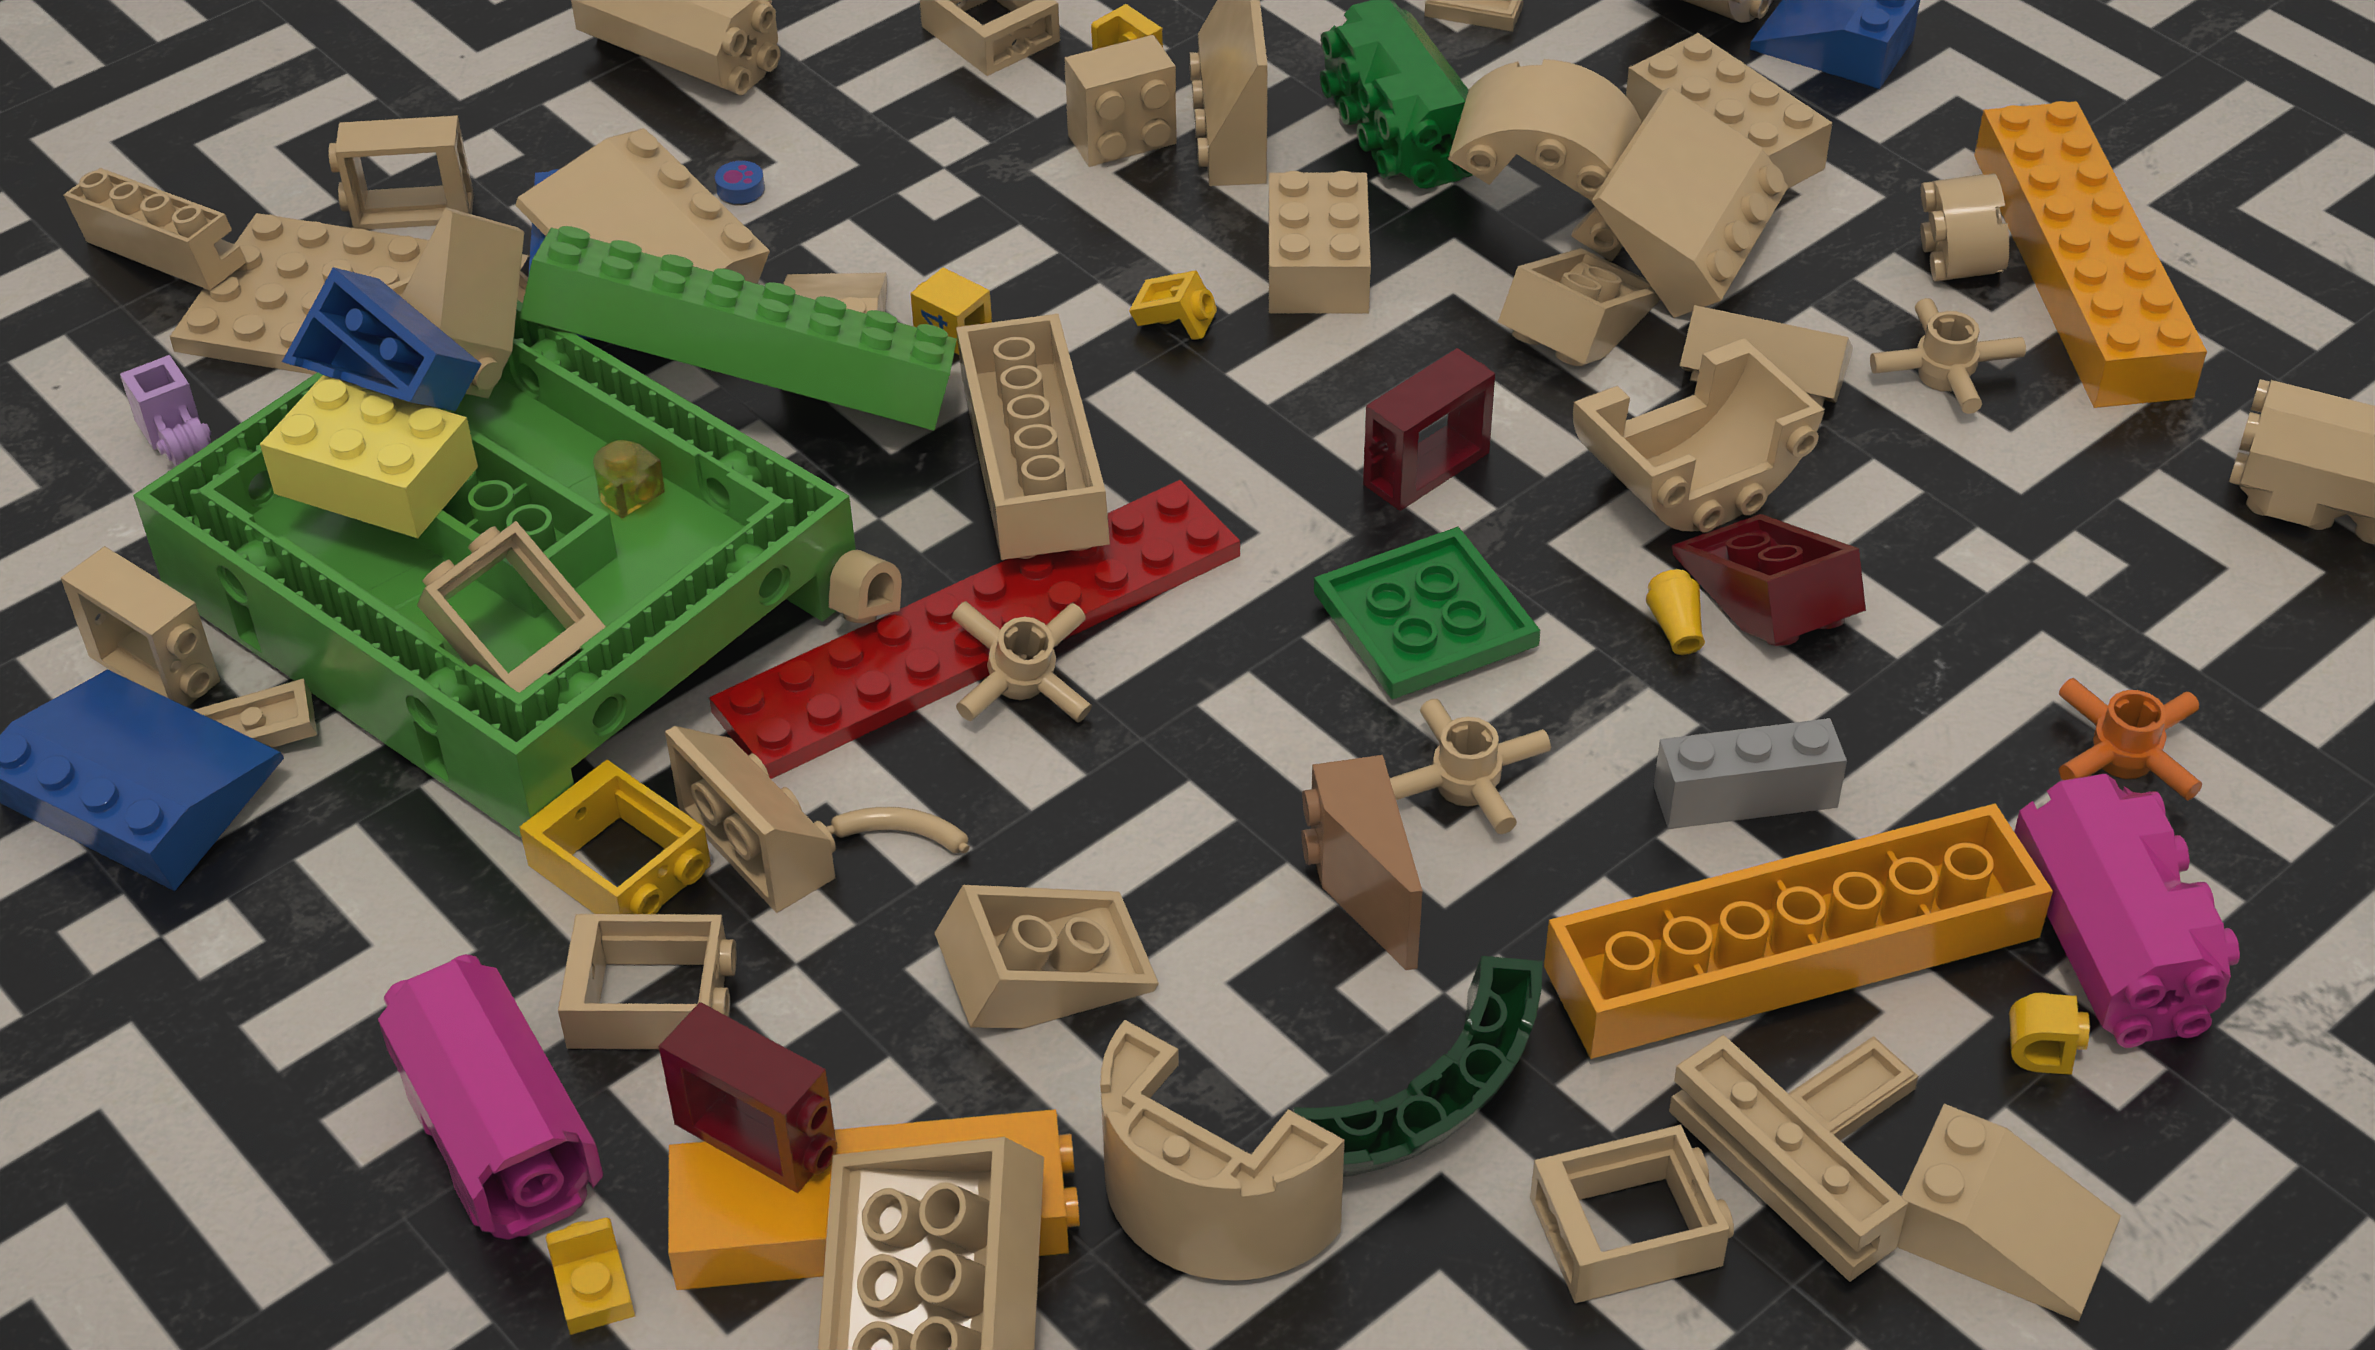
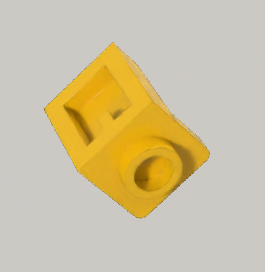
(1122, 26)
(1174, 298)
(589, 1275)

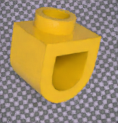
(2047, 1032)

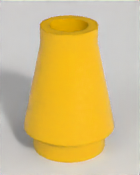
(1677, 608)

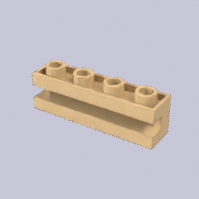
(154, 228)
(1788, 1158)

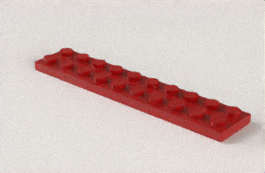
(925, 654)

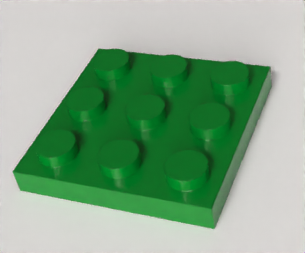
(1426, 612)

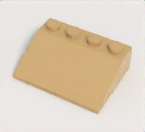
(1231, 94)
(644, 196)
(1689, 201)
(933, 1248)

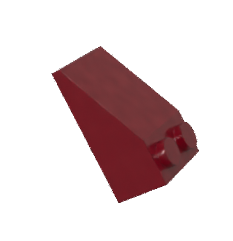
(1776, 577)

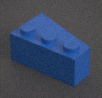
(381, 343)

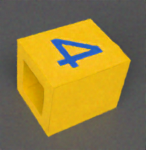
(950, 303)

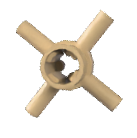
(1948, 353)
(1007, 663)
(1469, 763)

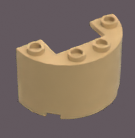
(1555, 119)
(1710, 451)
(1197, 1195)

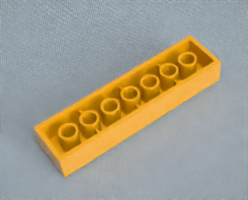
(2090, 256)
(1794, 929)

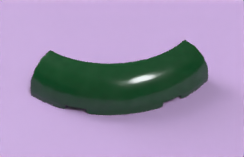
(1457, 1086)

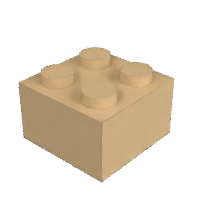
(1121, 100)

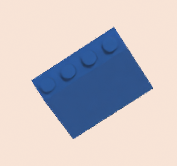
(131, 774)

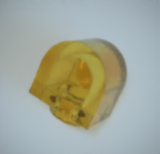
(627, 476)

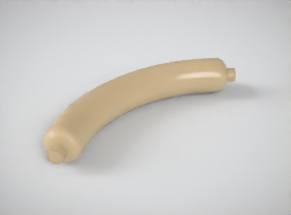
(902, 820)

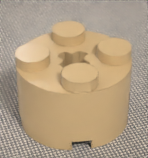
(1964, 227)

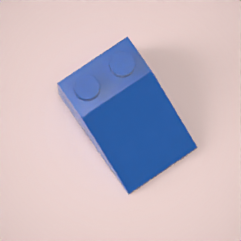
(1841, 36)

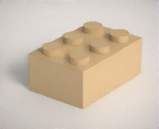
(1318, 243)

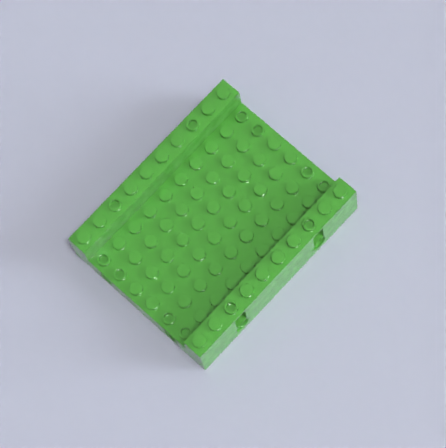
(667, 580)

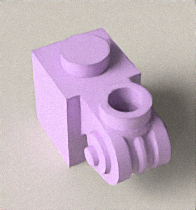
(165, 409)

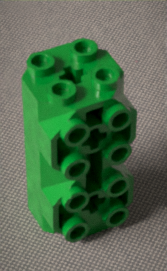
(1401, 89)

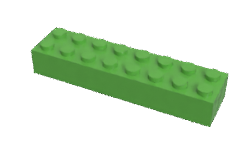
(739, 326)

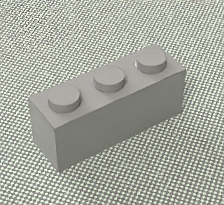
(1749, 773)

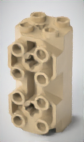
(709, 39)
(2309, 458)

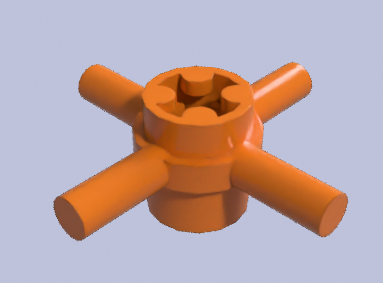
(2130, 736)

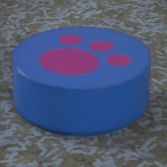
(739, 182)

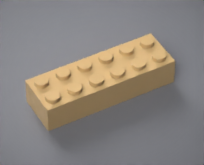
(1032, 437)

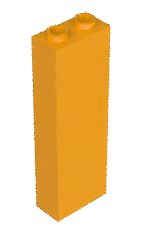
(749, 1229)

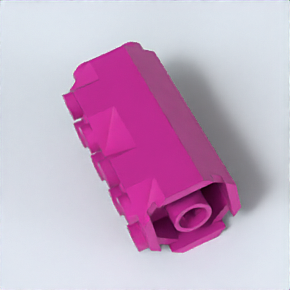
(2131, 929)
(489, 1098)

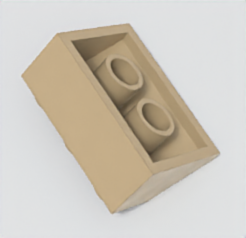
(1807, 356)
(750, 817)

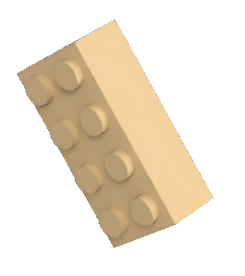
(1749, 103)

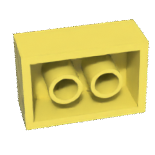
(369, 456)

